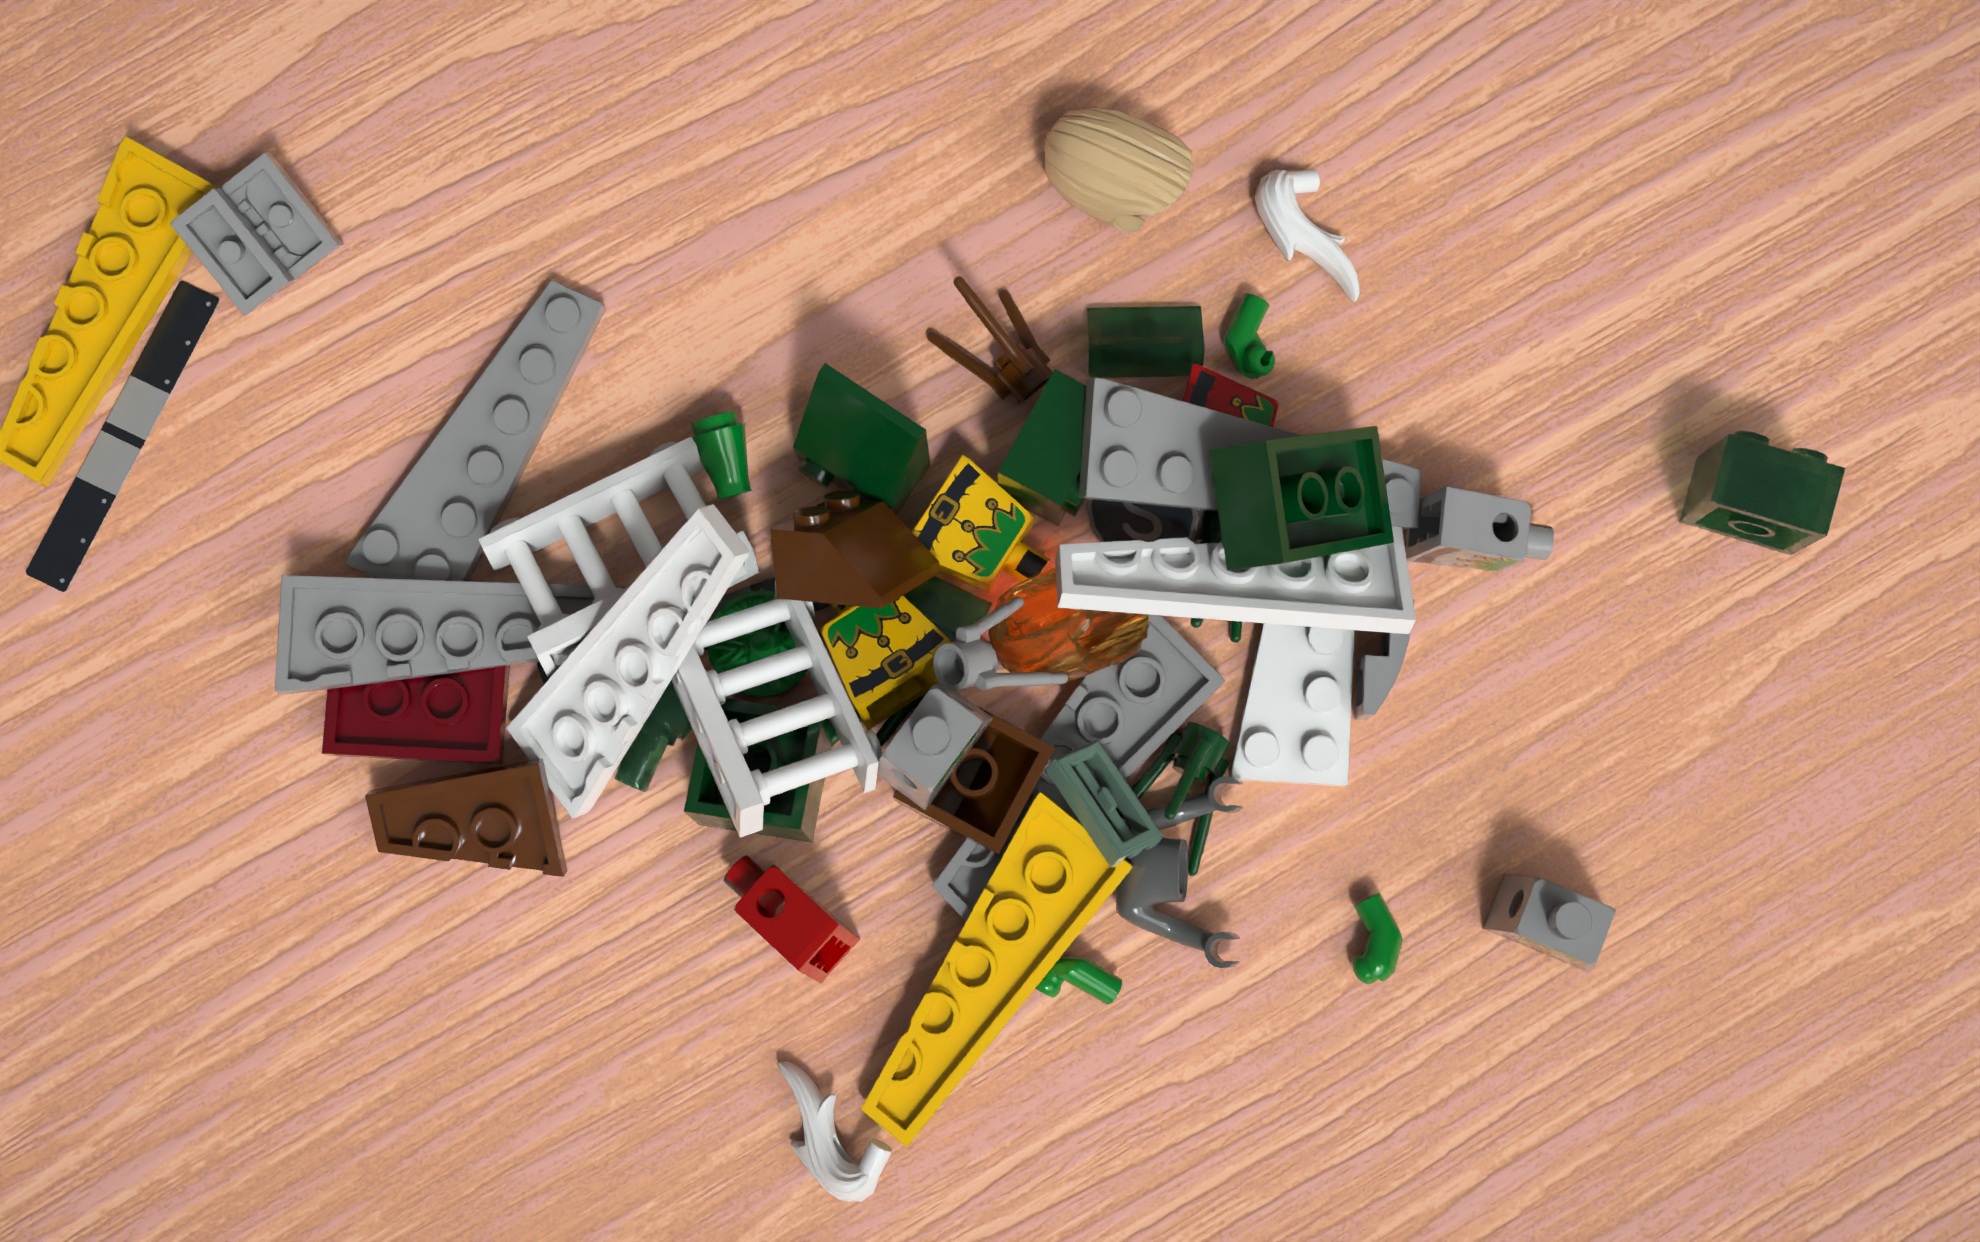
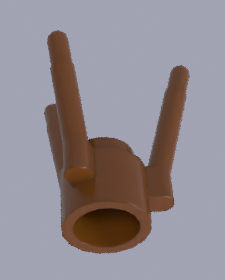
(1020, 367)

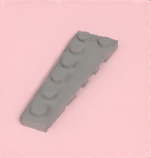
(482, 450)
(1159, 454)
(399, 629)
(1125, 709)

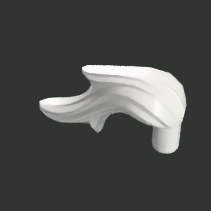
(1294, 231)
(821, 1147)

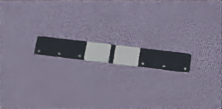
(122, 436)

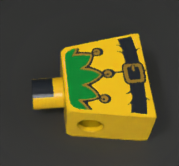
(978, 530)
(883, 656)

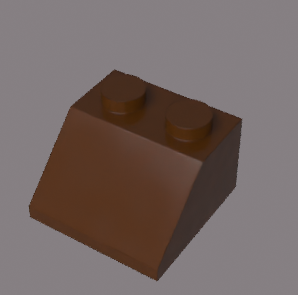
(848, 553)
(988, 785)

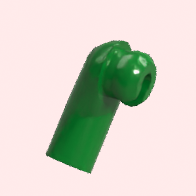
(1243, 341)
(1383, 943)
(1083, 975)

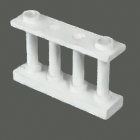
(517, 539)
(726, 741)

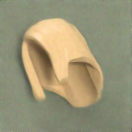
(1116, 165)

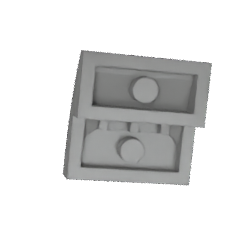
(256, 233)

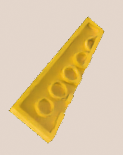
(103, 310)
(1017, 931)

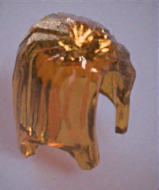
(1062, 639)

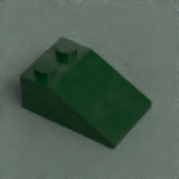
(860, 442)
(1301, 497)

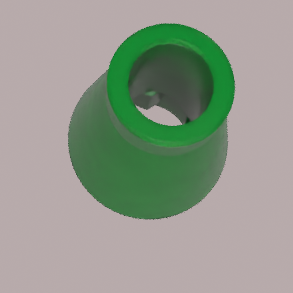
(723, 453)

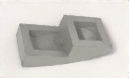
(1378, 674)

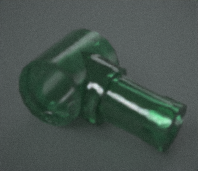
(661, 729)

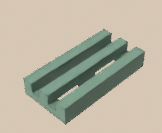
(1097, 806)

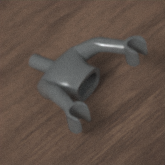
(1162, 877)

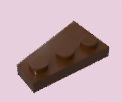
(474, 816)

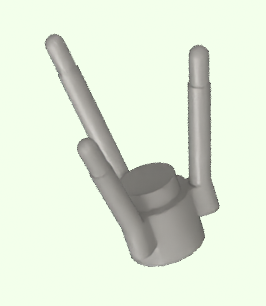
(974, 661)

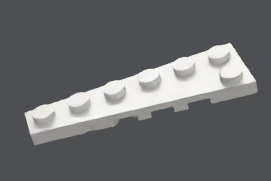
(1184, 579)
(619, 671)
(1297, 708)

